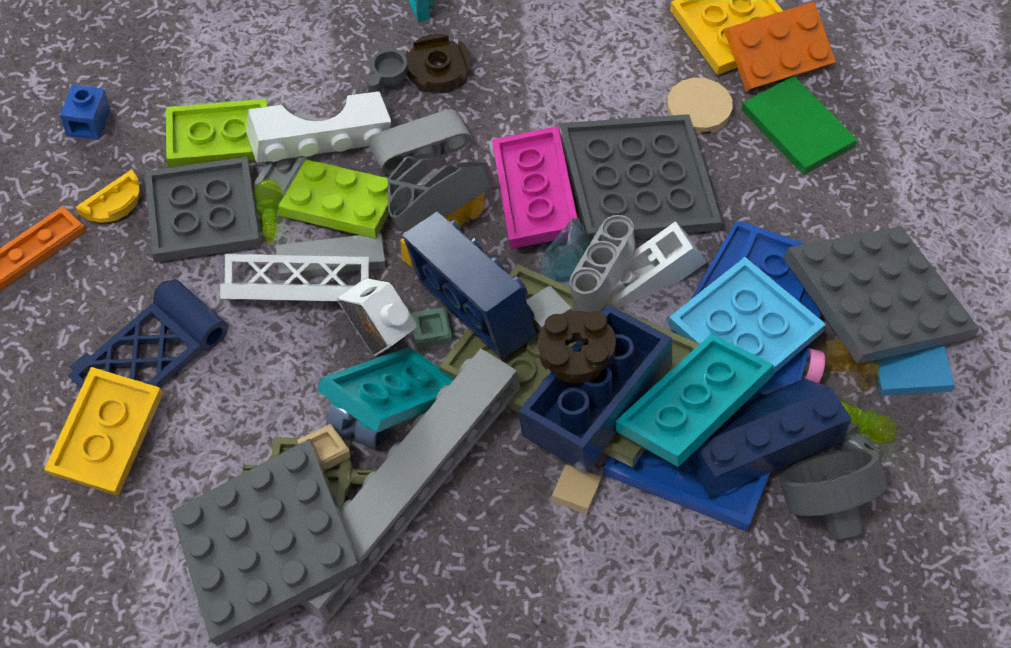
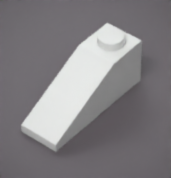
(657, 265)

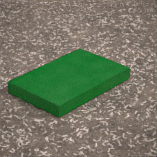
(799, 125)

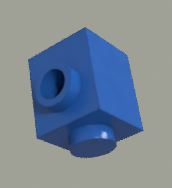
(85, 112)

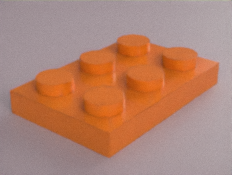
(780, 46)

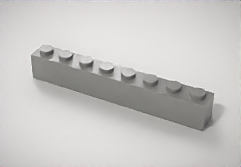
(419, 467)

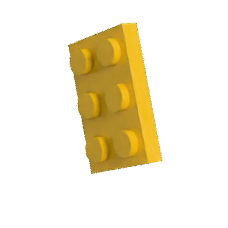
(104, 431)

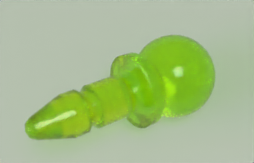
(268, 195)
(878, 427)

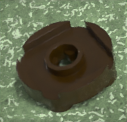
(442, 77)
(572, 327)

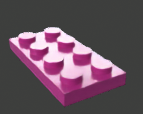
(534, 186)

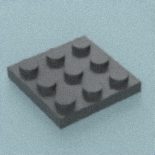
(201, 209)

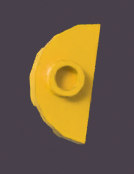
(113, 200)

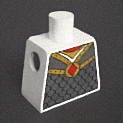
(379, 316)

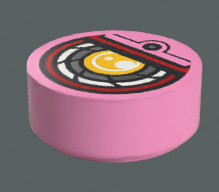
(814, 365)

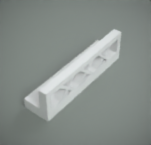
(285, 290)

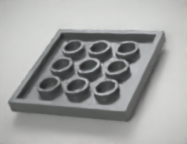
(639, 171)
(880, 294)
(264, 542)

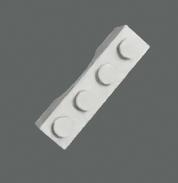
(280, 135)

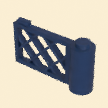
(179, 313)

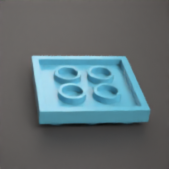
(750, 313)

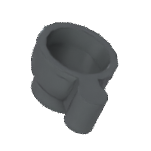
(388, 70)

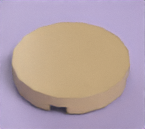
(704, 101)

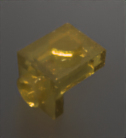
(840, 360)

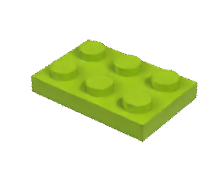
(208, 132)
(337, 199)

